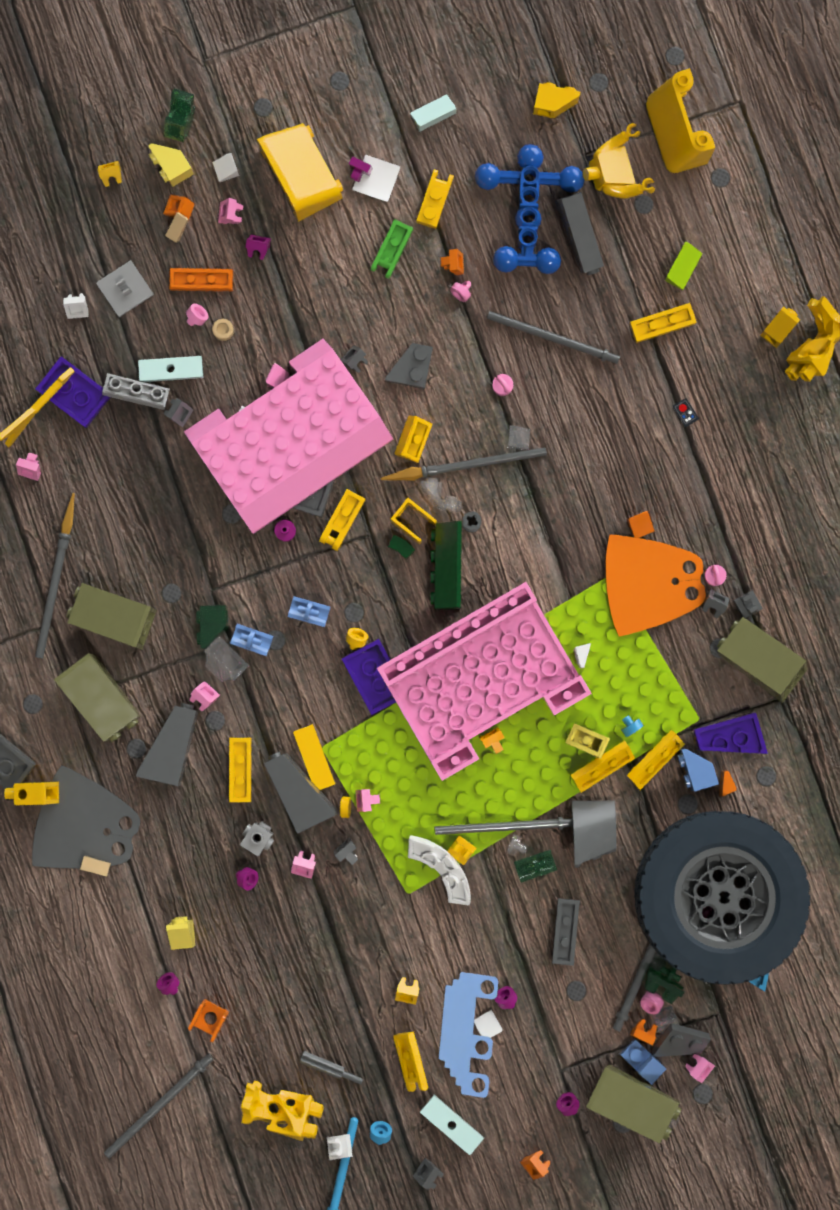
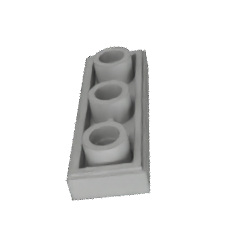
(123, 388)

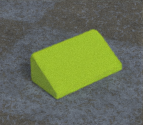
(683, 266)

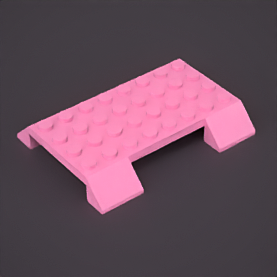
(290, 438)
(481, 675)

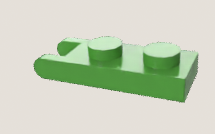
(392, 247)

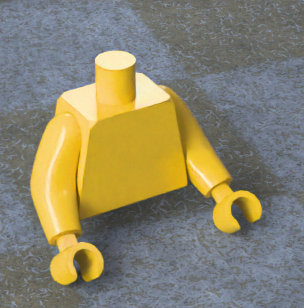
(612, 169)

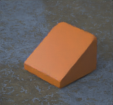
(178, 204)
(640, 525)
(726, 784)

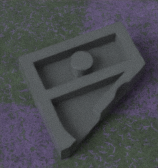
(412, 367)

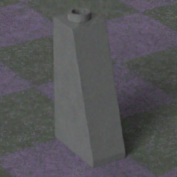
(580, 233)
(171, 748)
(300, 797)

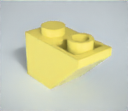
(172, 162)
(181, 933)

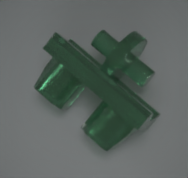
(535, 866)
(672, 989)

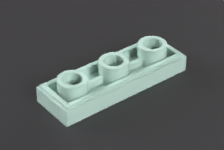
(157, 369)
(462, 1133)

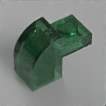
(180, 115)

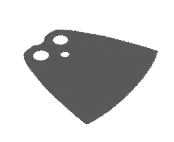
(76, 824)

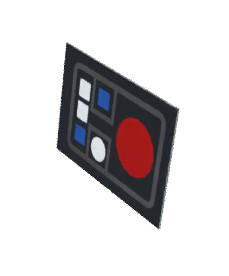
(685, 412)

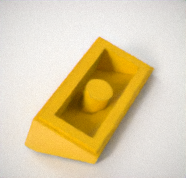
(413, 438)

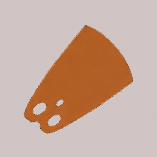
(641, 583)

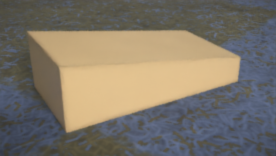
(177, 227)
(95, 866)

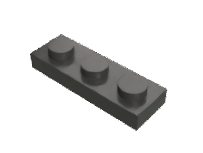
(565, 931)

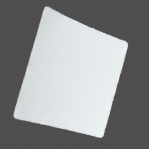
(380, 181)

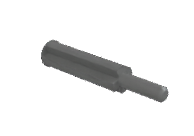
(327, 1067)

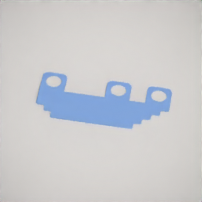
(457, 1036)

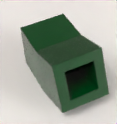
(401, 546)

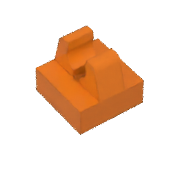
(453, 262)
(639, 1033)
(534, 1166)

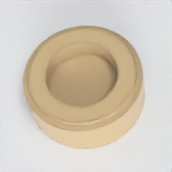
(223, 329)

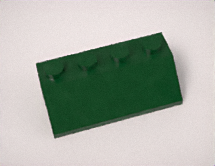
(447, 565)

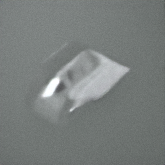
(224, 660)

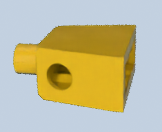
(33, 793)

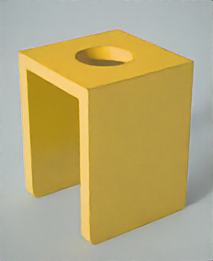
(408, 502)

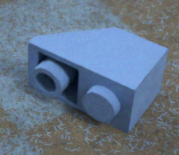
(699, 771)

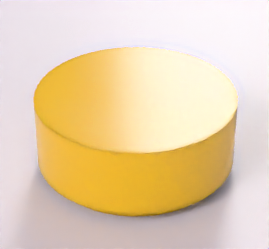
(345, 807)

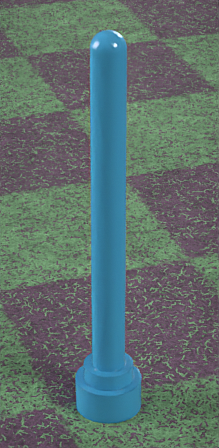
(343, 1168)

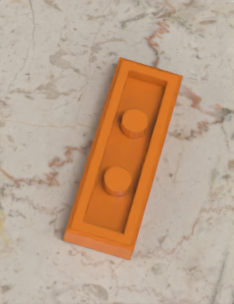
(201, 279)

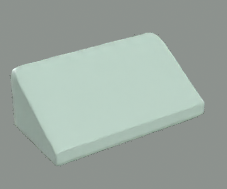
(433, 112)

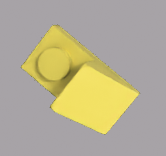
(587, 740)

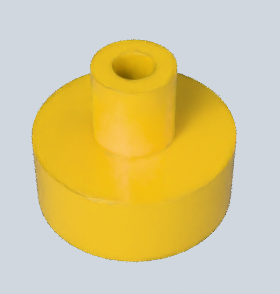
(356, 638)

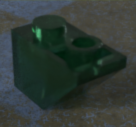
(212, 622)

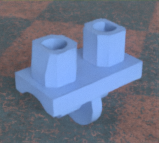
(309, 611)
(251, 639)

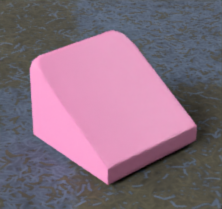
(276, 376)

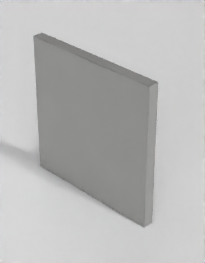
(125, 288)

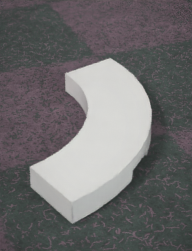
(445, 865)

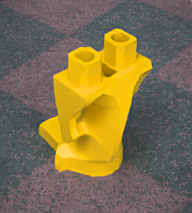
(814, 355)
(256, 1107)

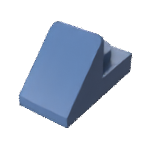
(643, 1061)

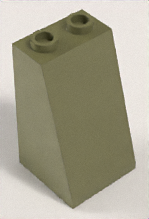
(111, 616)
(762, 659)
(98, 698)
(634, 1104)

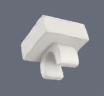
(75, 306)
(339, 1147)

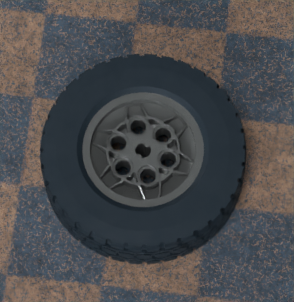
(672, 910)

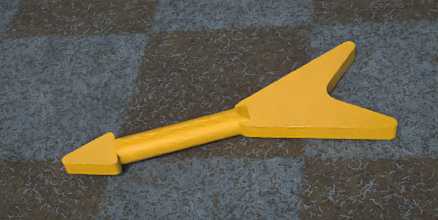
(18, 425)

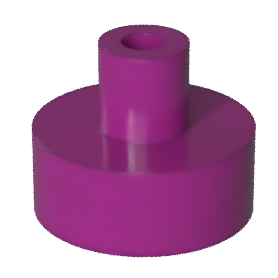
(289, 534)
(247, 878)
(168, 984)
(506, 998)
(568, 1104)

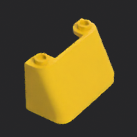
(677, 143)
(300, 170)

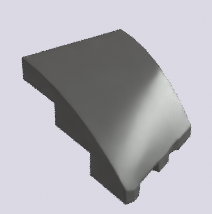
(593, 830)

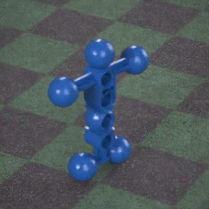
(529, 158)

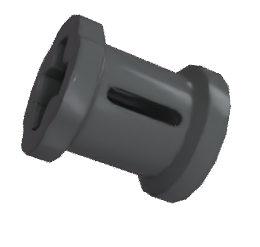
(473, 528)

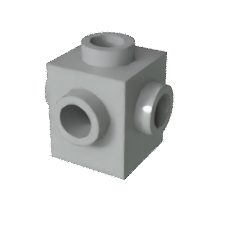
(250, 842)

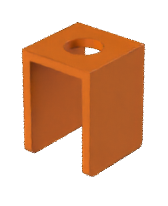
(199, 1021)

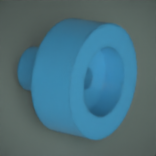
(631, 727)
(380, 1132)

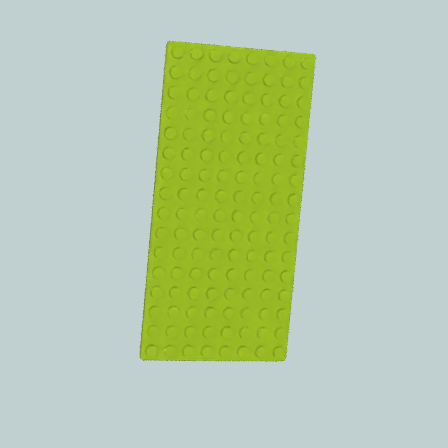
(535, 763)

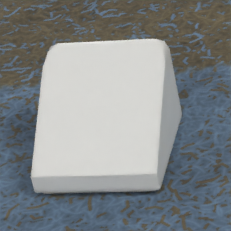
(225, 167)
(581, 654)
(488, 1024)

